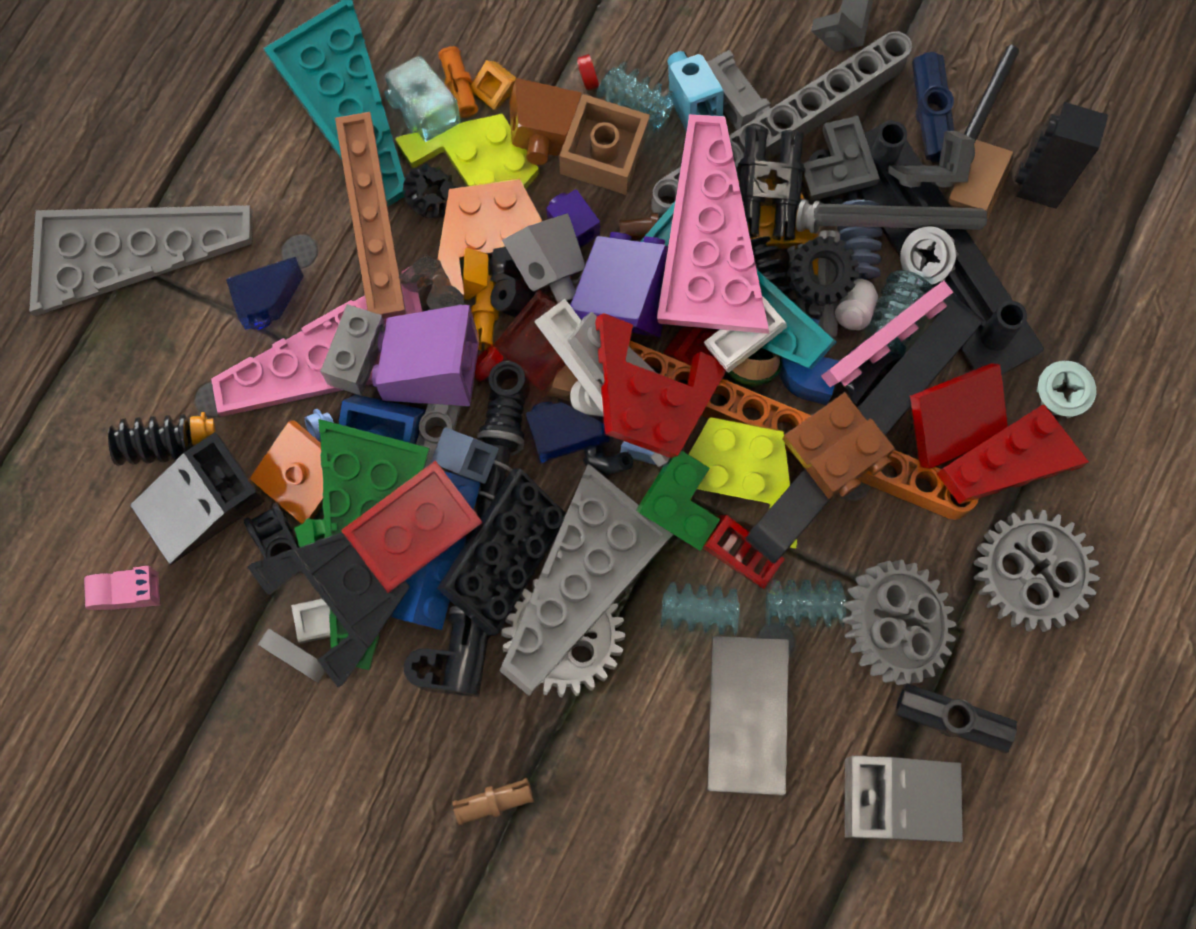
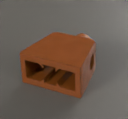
(541, 118)

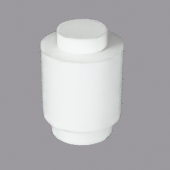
(858, 306)

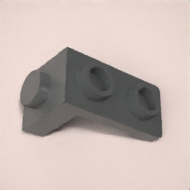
(845, 28)
(954, 164)

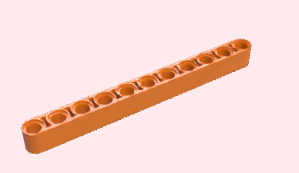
(773, 412)

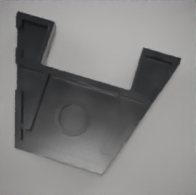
(346, 588)

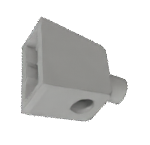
(547, 255)

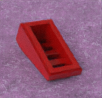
(722, 553)

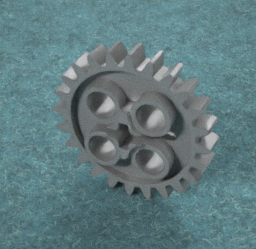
(1061, 550)
(906, 592)

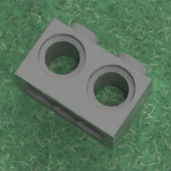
(353, 350)

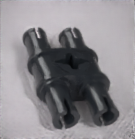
(784, 174)

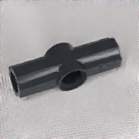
(978, 724)

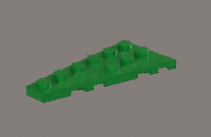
(357, 475)

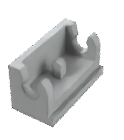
(740, 99)

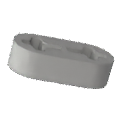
(292, 655)

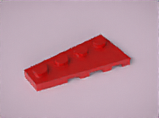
(1013, 457)

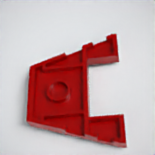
(644, 404)

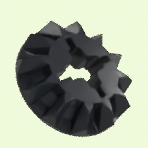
(416, 184)

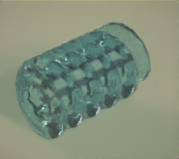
(636, 95)
(898, 294)
(805, 602)
(700, 608)

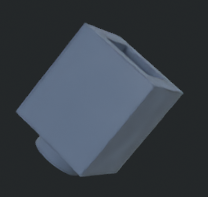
(464, 455)

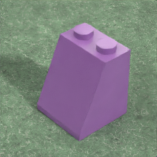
(428, 357)

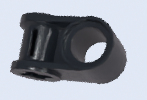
(271, 532)

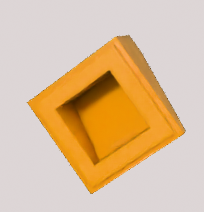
(493, 84)
(475, 272)

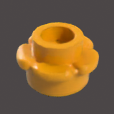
(201, 428)

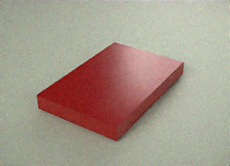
(958, 415)
(411, 526)

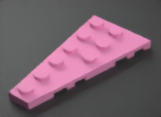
(710, 255)
(290, 367)

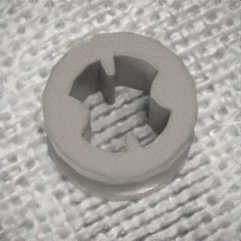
(805, 216)

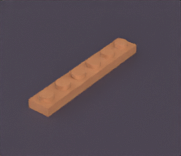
(370, 215)

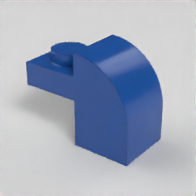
(806, 382)

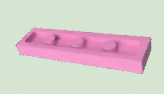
(901, 327)

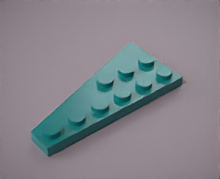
(334, 78)

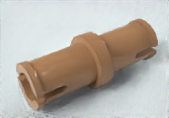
(493, 801)

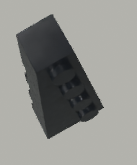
(1059, 154)

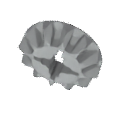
(925, 239)

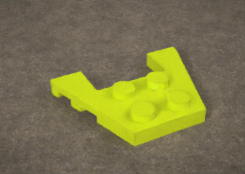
(477, 149)
(743, 461)

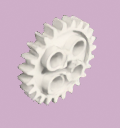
(569, 671)

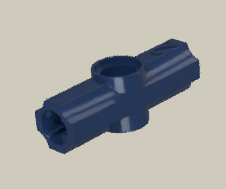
(932, 88)

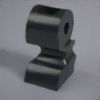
(509, 293)

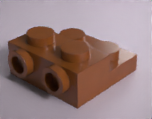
(839, 446)

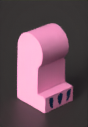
(122, 589)

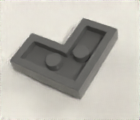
(849, 165)

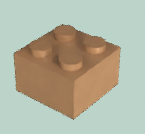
(604, 144)

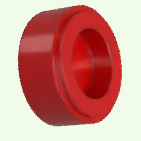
(587, 72)
(486, 361)

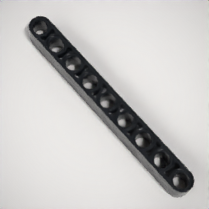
(885, 407)

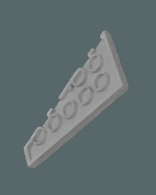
(107, 249)
(588, 568)

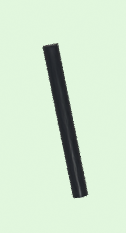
(992, 92)

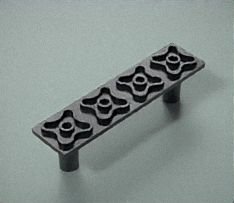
(1004, 334)

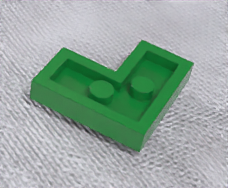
(670, 503)

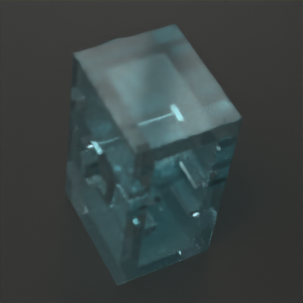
(422, 98)

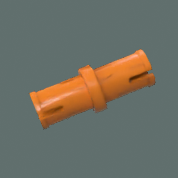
(458, 80)

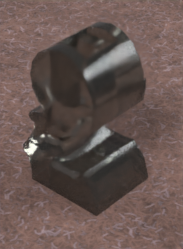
(430, 272)

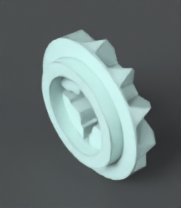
(1075, 377)

